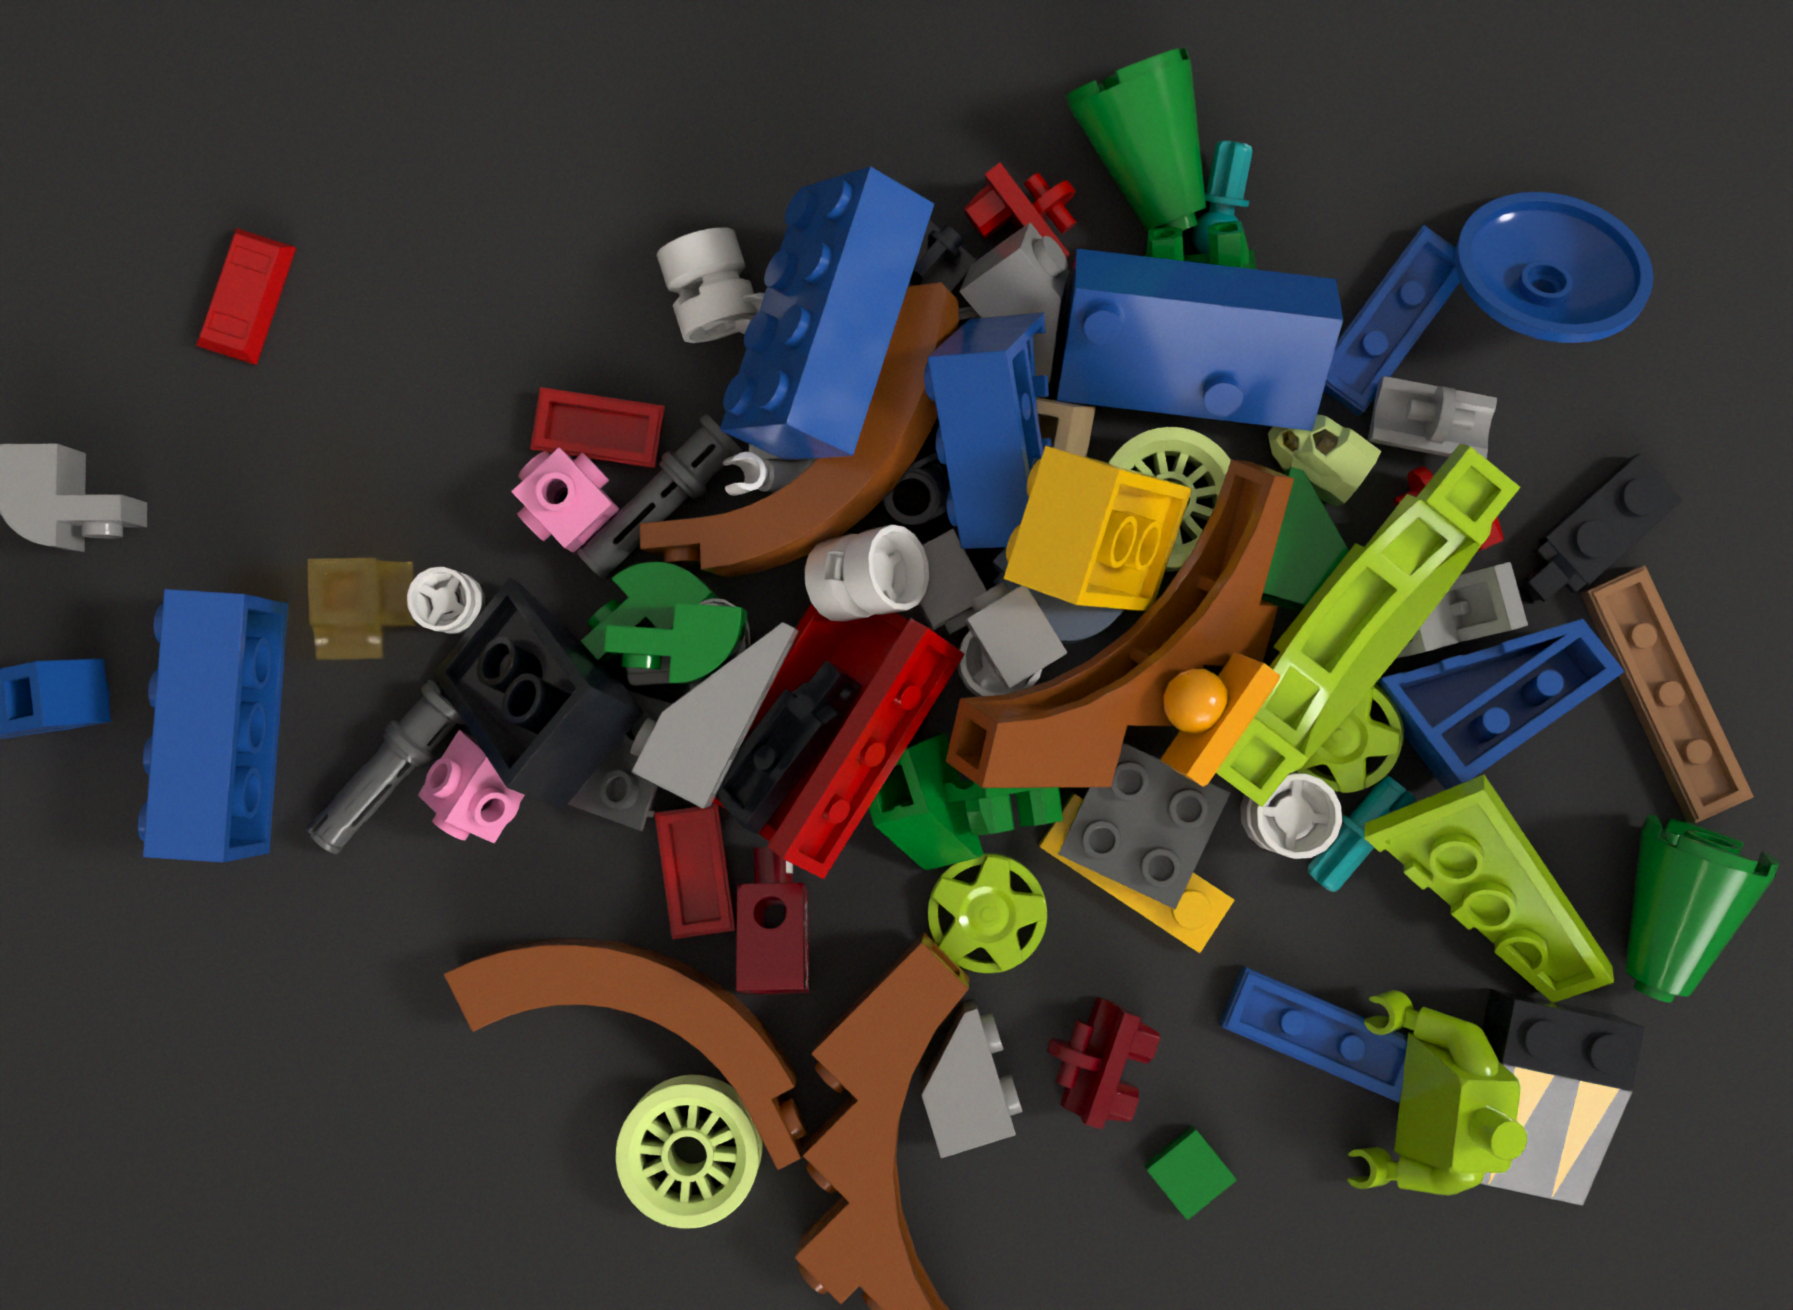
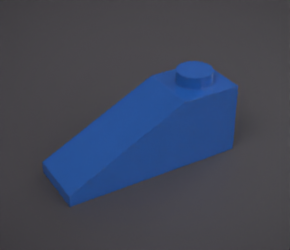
(53, 696)

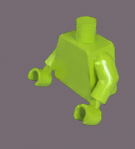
(1453, 1105)

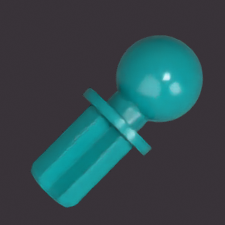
(1224, 188)

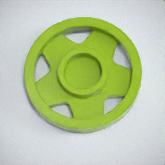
(1355, 741)
(987, 913)

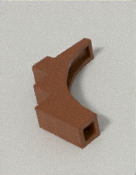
(1076, 723)
(873, 1056)

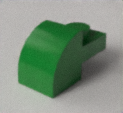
(652, 597)
(698, 644)

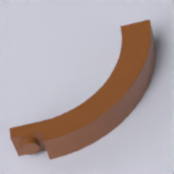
(833, 490)
(653, 988)

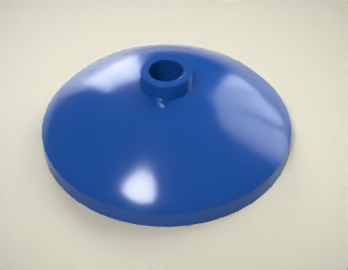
(1553, 267)

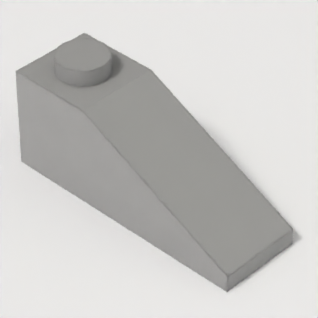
(704, 729)

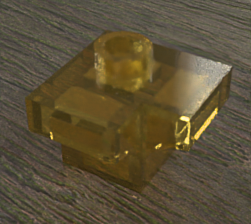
(354, 603)

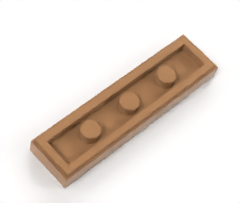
(1667, 695)

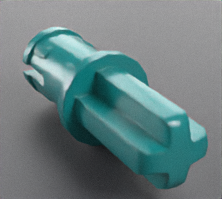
(1350, 848)

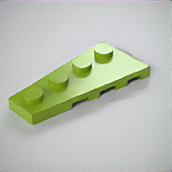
(1495, 881)

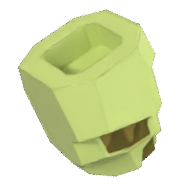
(1329, 454)

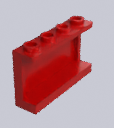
(901, 677)

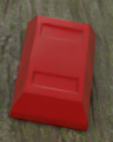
(246, 296)
(598, 427)
(695, 871)

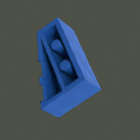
(988, 423)
(1493, 700)

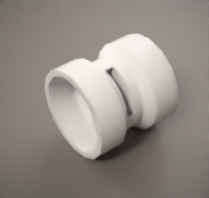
(434, 595)

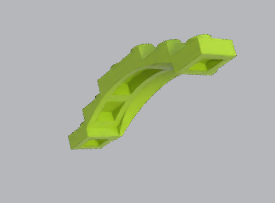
(1366, 618)

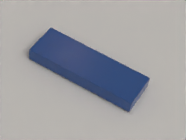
(1392, 319)
(1315, 1032)

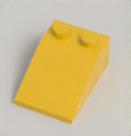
(1095, 532)

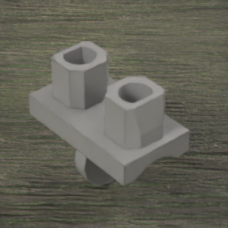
(1430, 417)

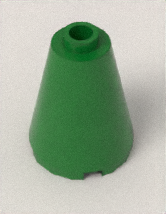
(1148, 136)
(1688, 904)

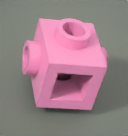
(582, 511)
(468, 792)

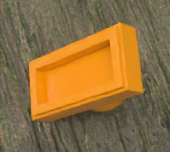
(1213, 713)

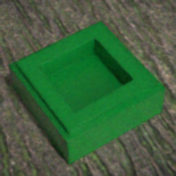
(1190, 1172)

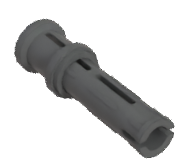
(602, 551)
(406, 746)

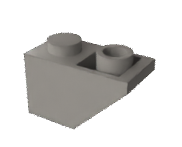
(962, 1087)

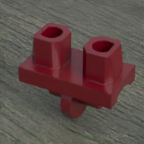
(1096, 1061)

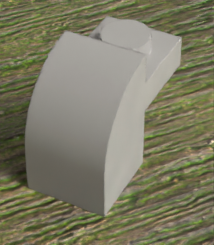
(47, 498)
(1473, 608)

